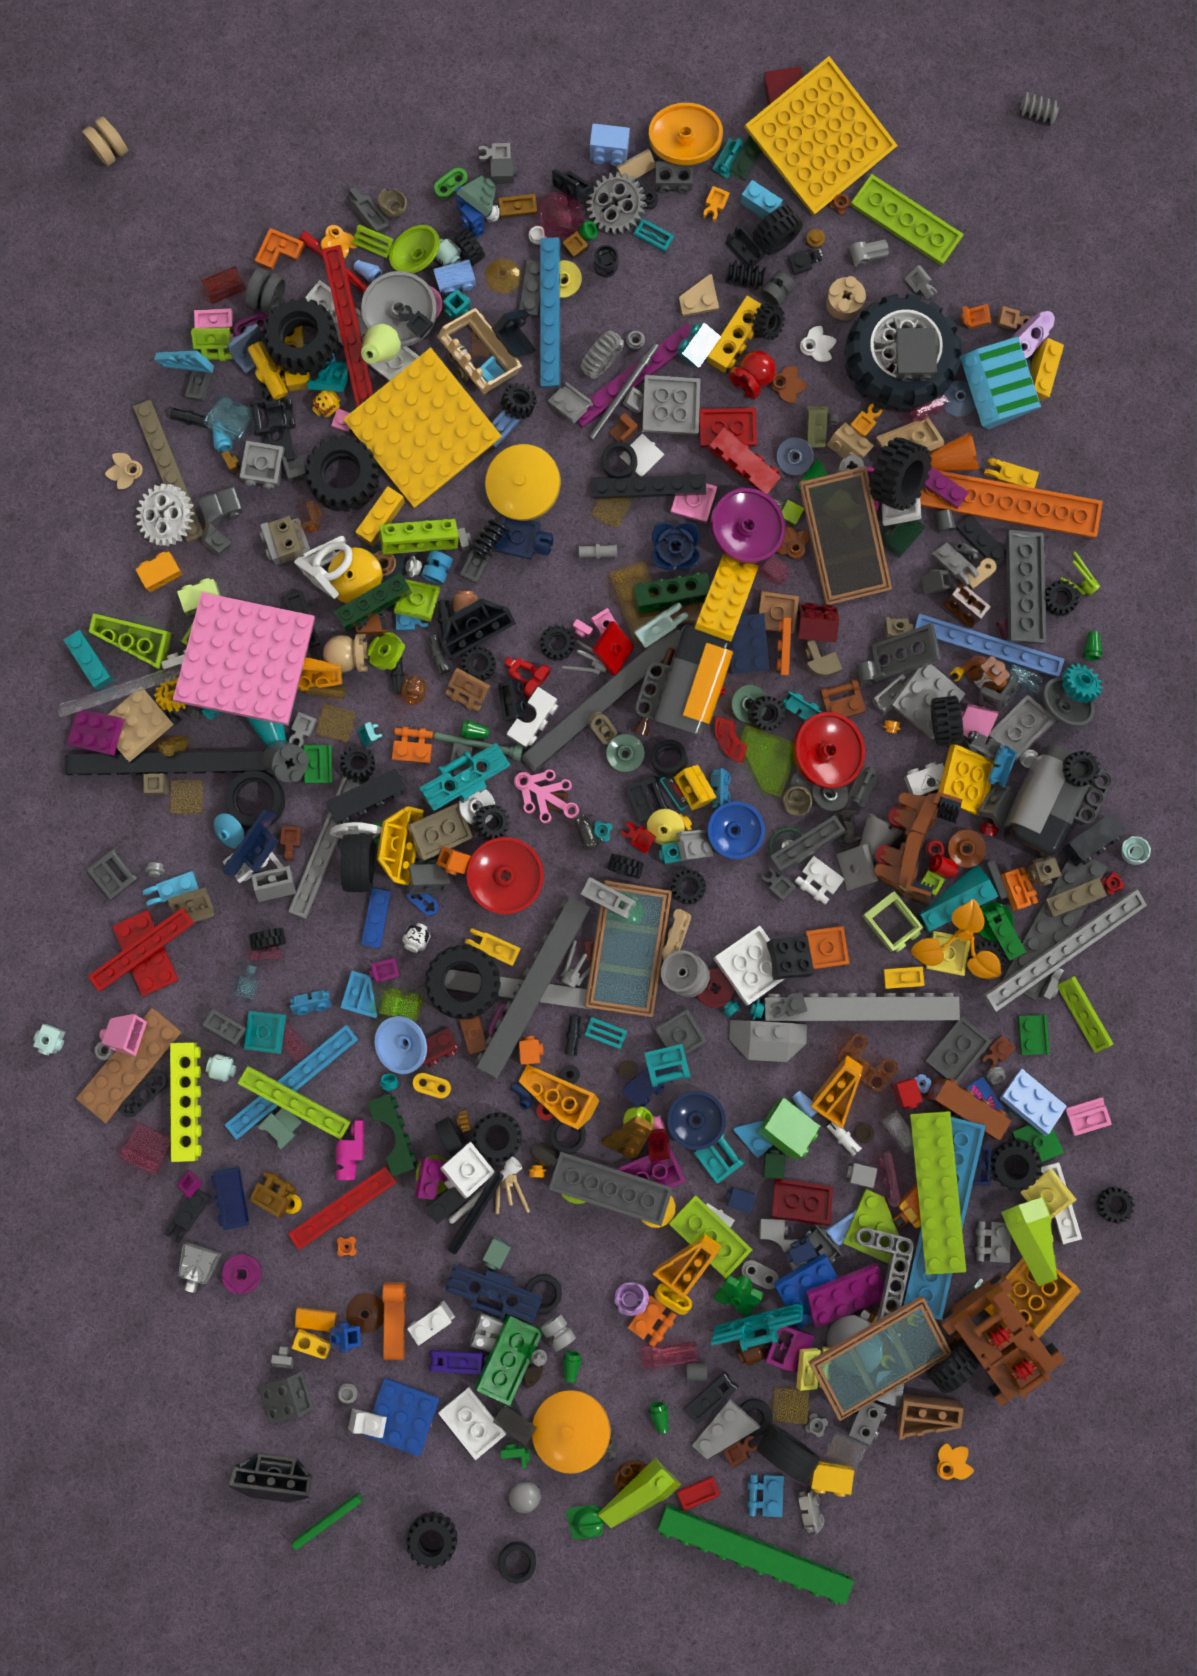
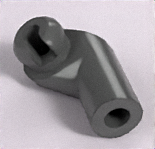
(967, 550)

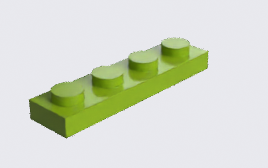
(1084, 1014)

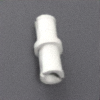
(844, 1138)

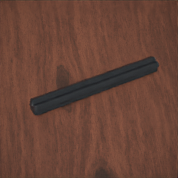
(475, 1212)

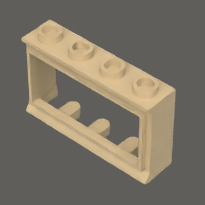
(488, 337)

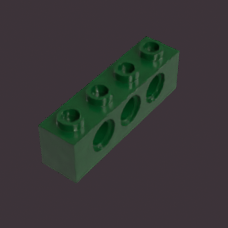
(664, 600)
(373, 602)

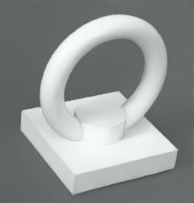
(318, 575)

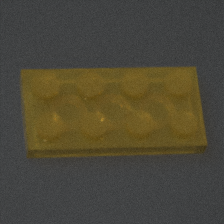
(623, 584)

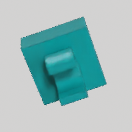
(367, 734)

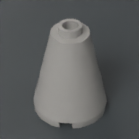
(878, 833)

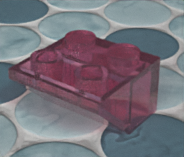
(560, 215)

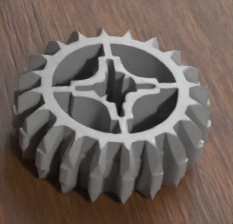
(602, 354)

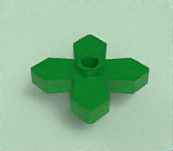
(739, 1293)

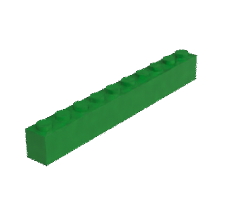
(755, 1554)

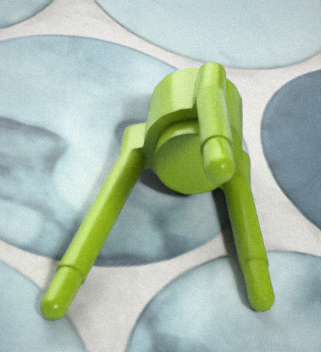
(1090, 584)

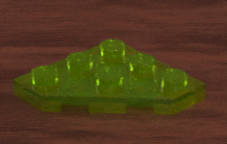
(769, 759)

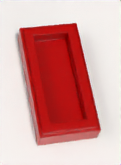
(698, 1493)

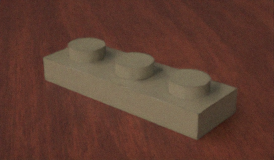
(1075, 897)

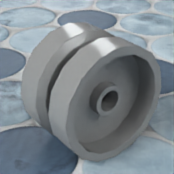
(685, 973)

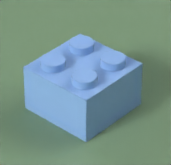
(609, 144)

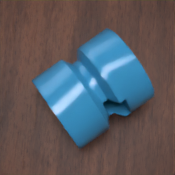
(434, 573)

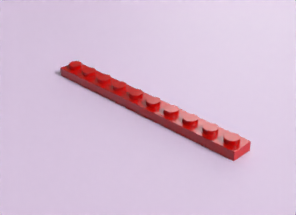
(348, 323)

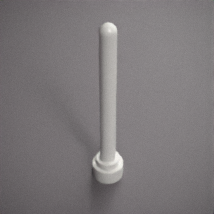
(512, 1167)

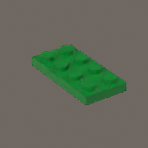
(508, 1360)

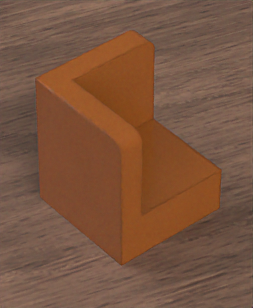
(624, 429)

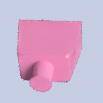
(978, 719)
(124, 1034)

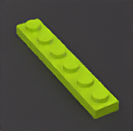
(294, 1102)

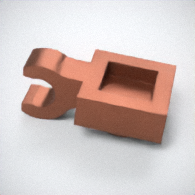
(290, 838)

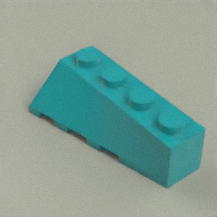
(970, 886)

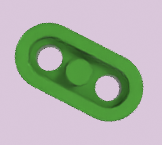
(449, 182)

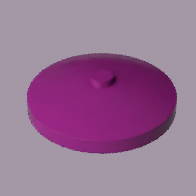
(747, 525)

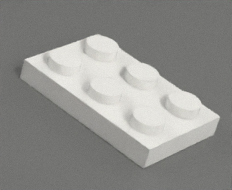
(472, 1423)

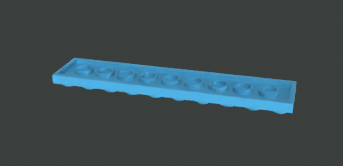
(935, 1287)

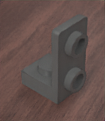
(212, 537)
(995, 700)

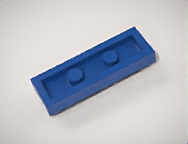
(376, 918)

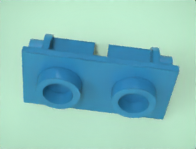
(1004, 759)
(721, 780)
(302, 1005)

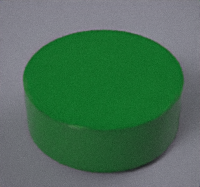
(588, 231)

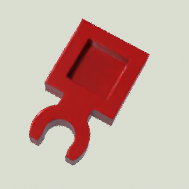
(641, 838)

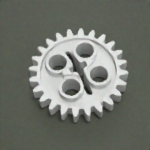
(165, 514)

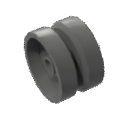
(265, 291)

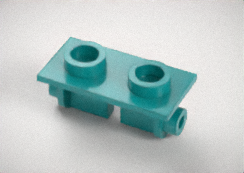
(727, 157)
(796, 702)

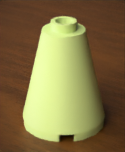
(380, 344)

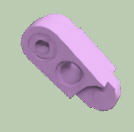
(1041, 324)

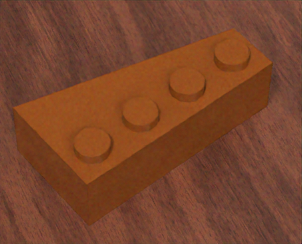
(968, 1107)

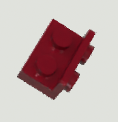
(440, 1045)

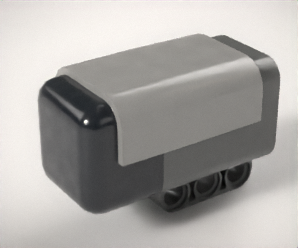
(1050, 804)

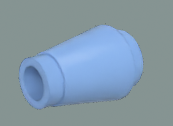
(367, 270)
(804, 1104)

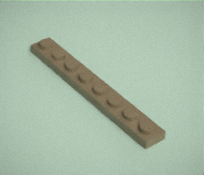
(164, 459)

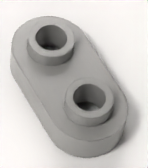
(760, 1274)

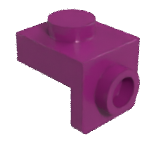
(384, 970)

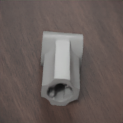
(865, 252)

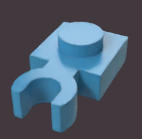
(406, 623)

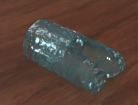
(1026, 678)

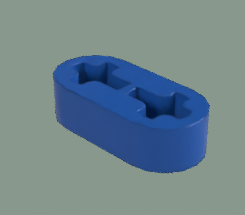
(421, 906)

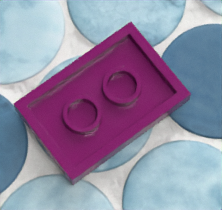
(95, 732)

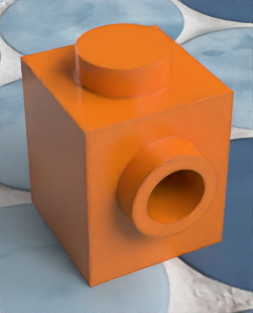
(453, 860)
(530, 1050)

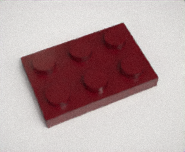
(802, 1202)

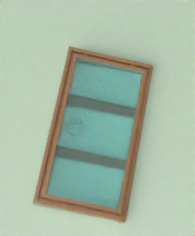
(629, 952)
(880, 1358)

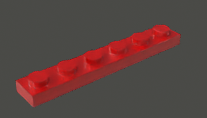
(141, 949)
(342, 1208)

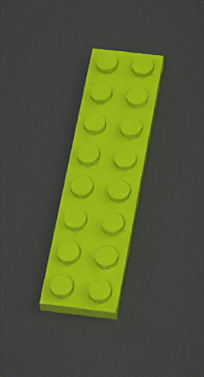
(938, 1193)

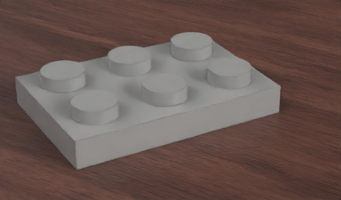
(1023, 726)

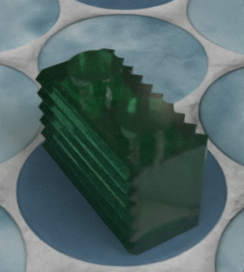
(902, 536)

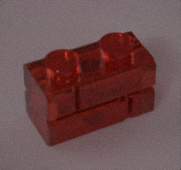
(223, 285)

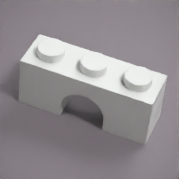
(525, 733)

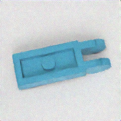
(172, 887)

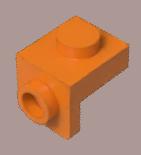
(976, 316)

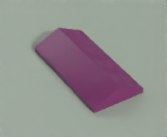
(662, 1172)

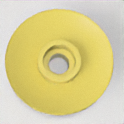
(569, 271)
(670, 820)

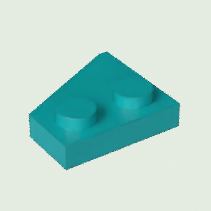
(332, 378)

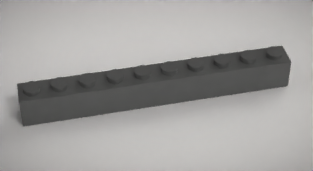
(533, 988)

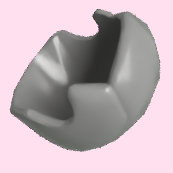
(524, 1497)

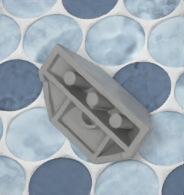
(767, 1039)

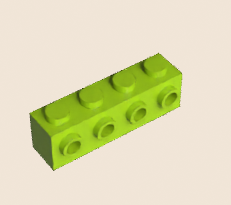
(418, 536)

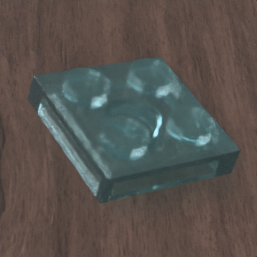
(229, 417)

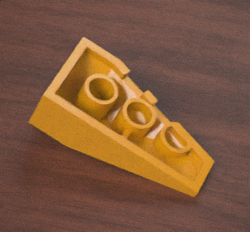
(564, 1100)

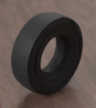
(756, 1404)

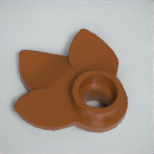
(791, 384)
(791, 540)

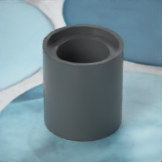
(945, 520)
(696, 1372)

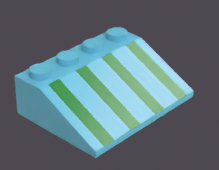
(1000, 382)

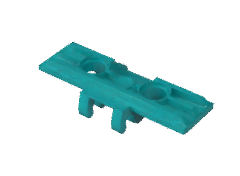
(466, 782)
(744, 1328)

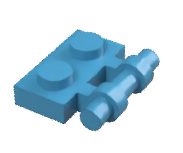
(772, 1495)

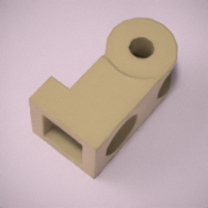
(985, 569)

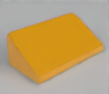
(315, 1319)

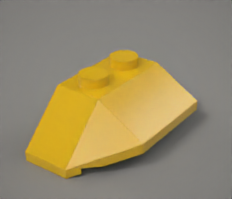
(396, 845)

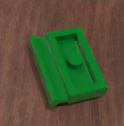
(319, 764)
(1033, 1035)

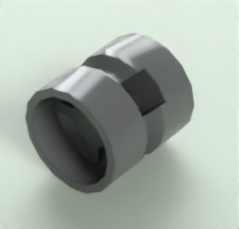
(780, 285)

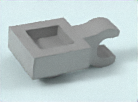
(919, 280)

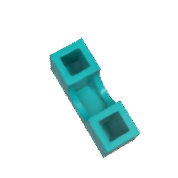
(88, 660)

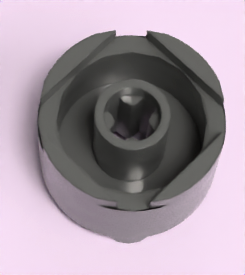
(285, 761)

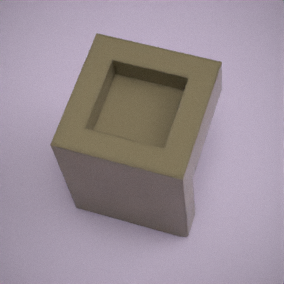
(155, 784)

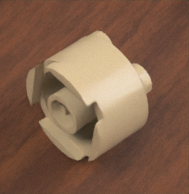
(849, 289)

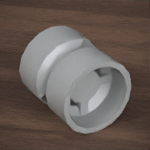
(557, 1332)

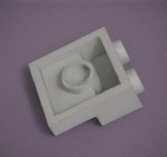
(262, 464)

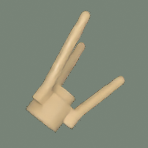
(507, 1183)

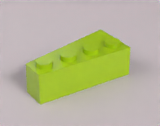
(139, 640)

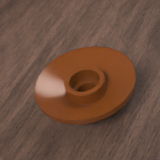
(973, 841)

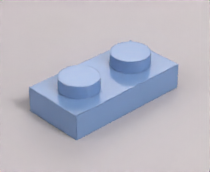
(504, 425)

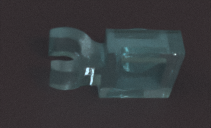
(248, 985)

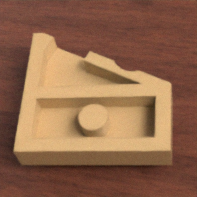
(699, 298)

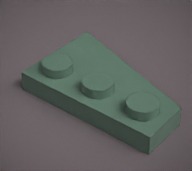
(479, 194)

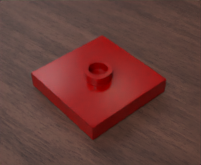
(613, 648)

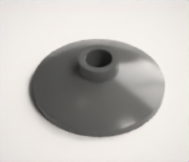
(837, 799)

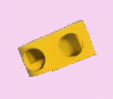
(311, 1344)

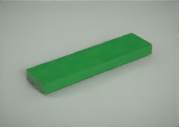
(327, 1521)

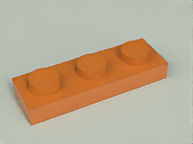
(784, 645)

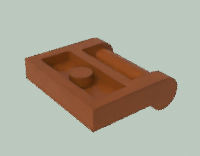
(846, 706)

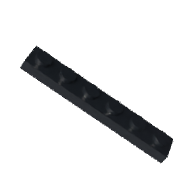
(649, 486)

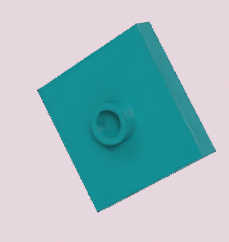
(264, 1032)

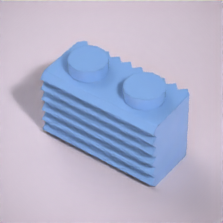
(454, 277)

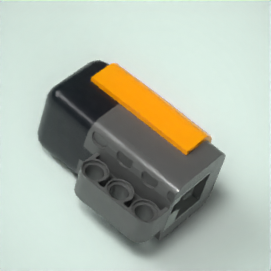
(691, 684)

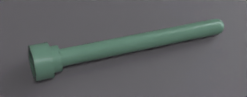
(515, 751)

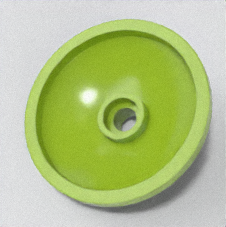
(414, 249)

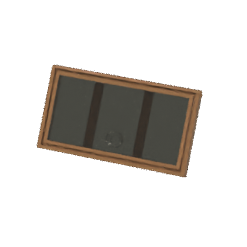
(845, 535)

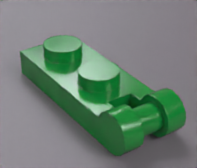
(1004, 933)

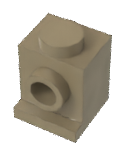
(895, 627)

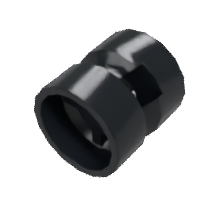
(606, 261)

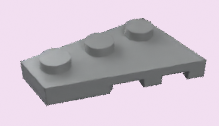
(724, 1430)

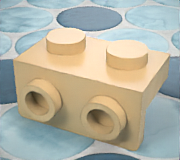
(849, 442)

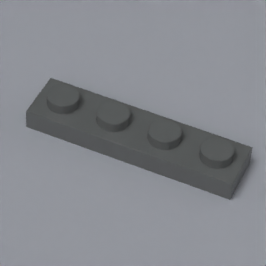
(808, 844)

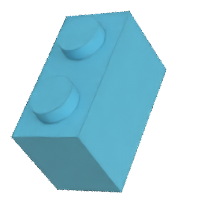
(760, 200)

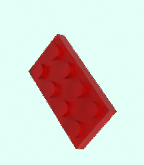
(156, 970)

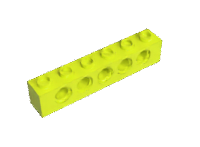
(179, 1151)

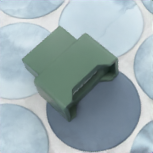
(281, 1126)

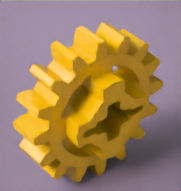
(165, 696)

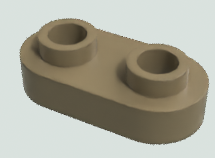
(602, 726)

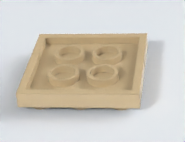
(142, 723)

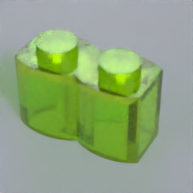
(401, 1005)

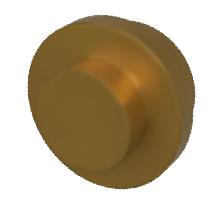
(815, 238)

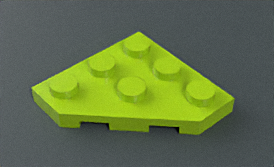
(872, 1214)

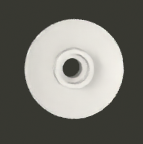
(480, 799)

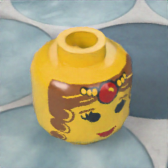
(326, 403)

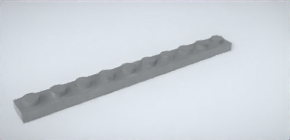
(1064, 950)

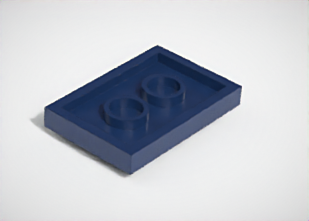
(750, 645)

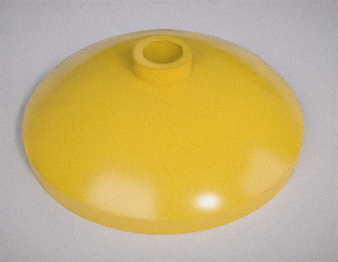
(365, 570)

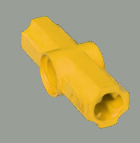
(267, 371)

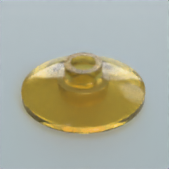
(506, 283)

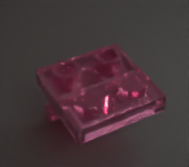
(146, 1149)

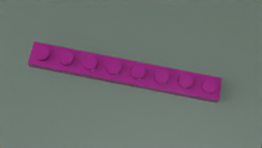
(604, 397)

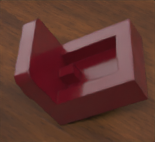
(658, 1145)

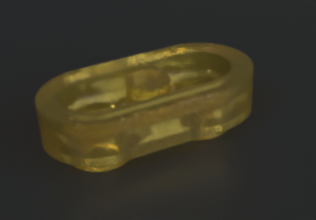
(173, 744)

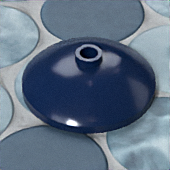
(711, 1118)

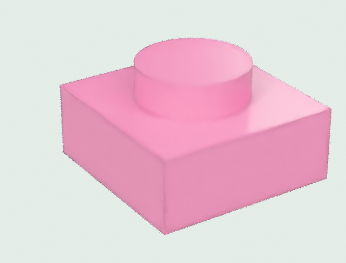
(339, 423)
(582, 629)

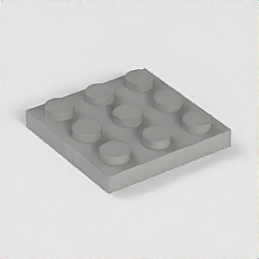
(671, 405)
(916, 695)

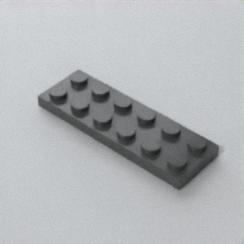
(1026, 587)
(610, 1188)

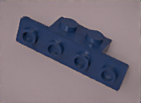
(255, 845)

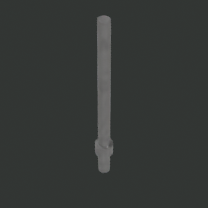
(645, 360)

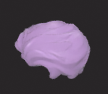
(631, 1298)

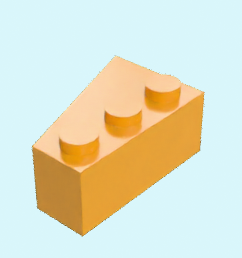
(687, 1265)

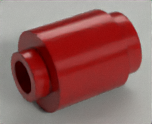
(943, 866)

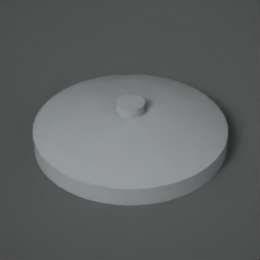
(389, 295)

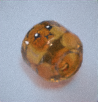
(414, 690)

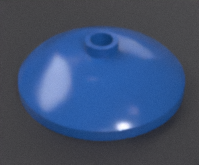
(749, 830)

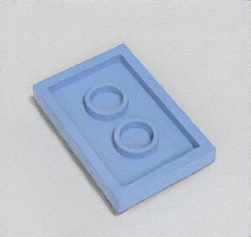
(1033, 1102)

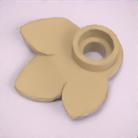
(121, 471)

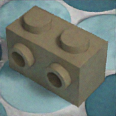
(286, 540)

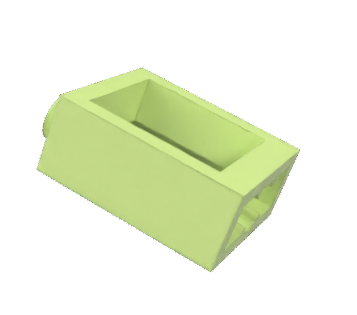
(913, 933)

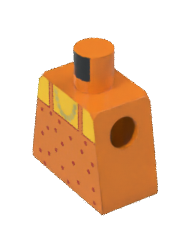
(909, 1209)

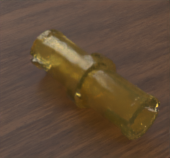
(325, 692)

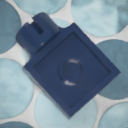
(524, 539)

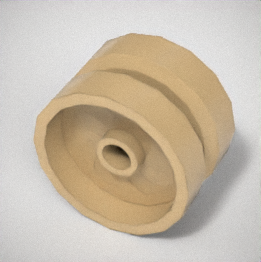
(105, 141)

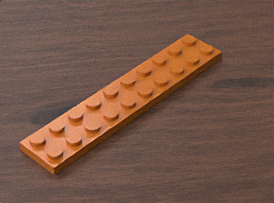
(1021, 506)

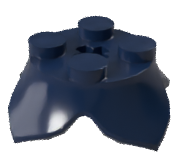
(684, 535)

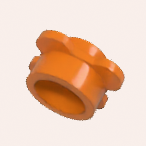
(346, 1251)

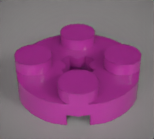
(241, 1285)

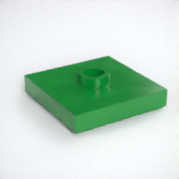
(1047, 1146)

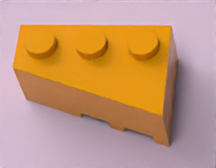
(838, 1091)

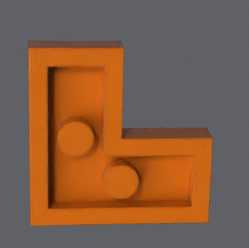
(276, 244)

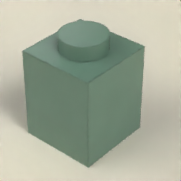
(496, 1253)

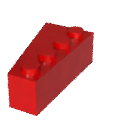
(743, 461)

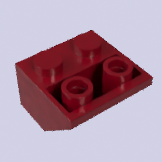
(818, 622)

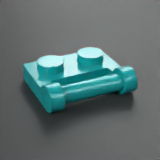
(667, 1058)
(714, 1162)

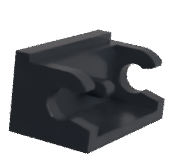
(744, 246)

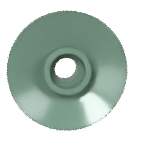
(744, 693)
(625, 743)

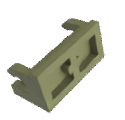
(816, 426)

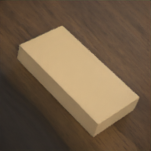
(637, 165)

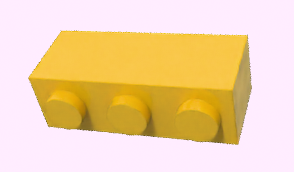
(1045, 366)
(381, 513)

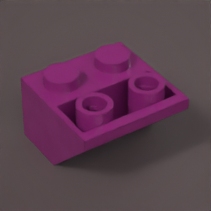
(786, 1351)

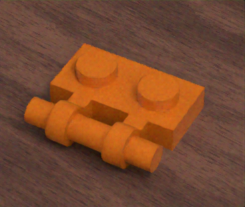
(412, 751)
(1019, 888)
(643, 1322)

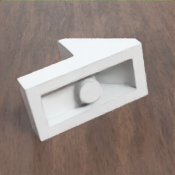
(367, 1423)

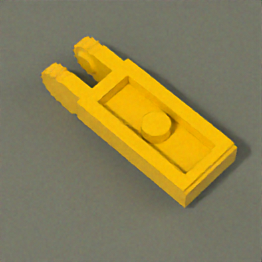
(1012, 473)
(495, 947)

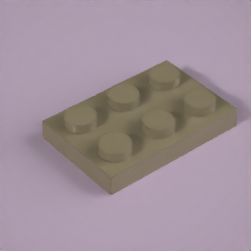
(438, 830)

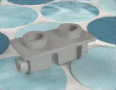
(813, 1519)

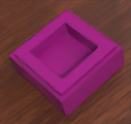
(189, 1184)

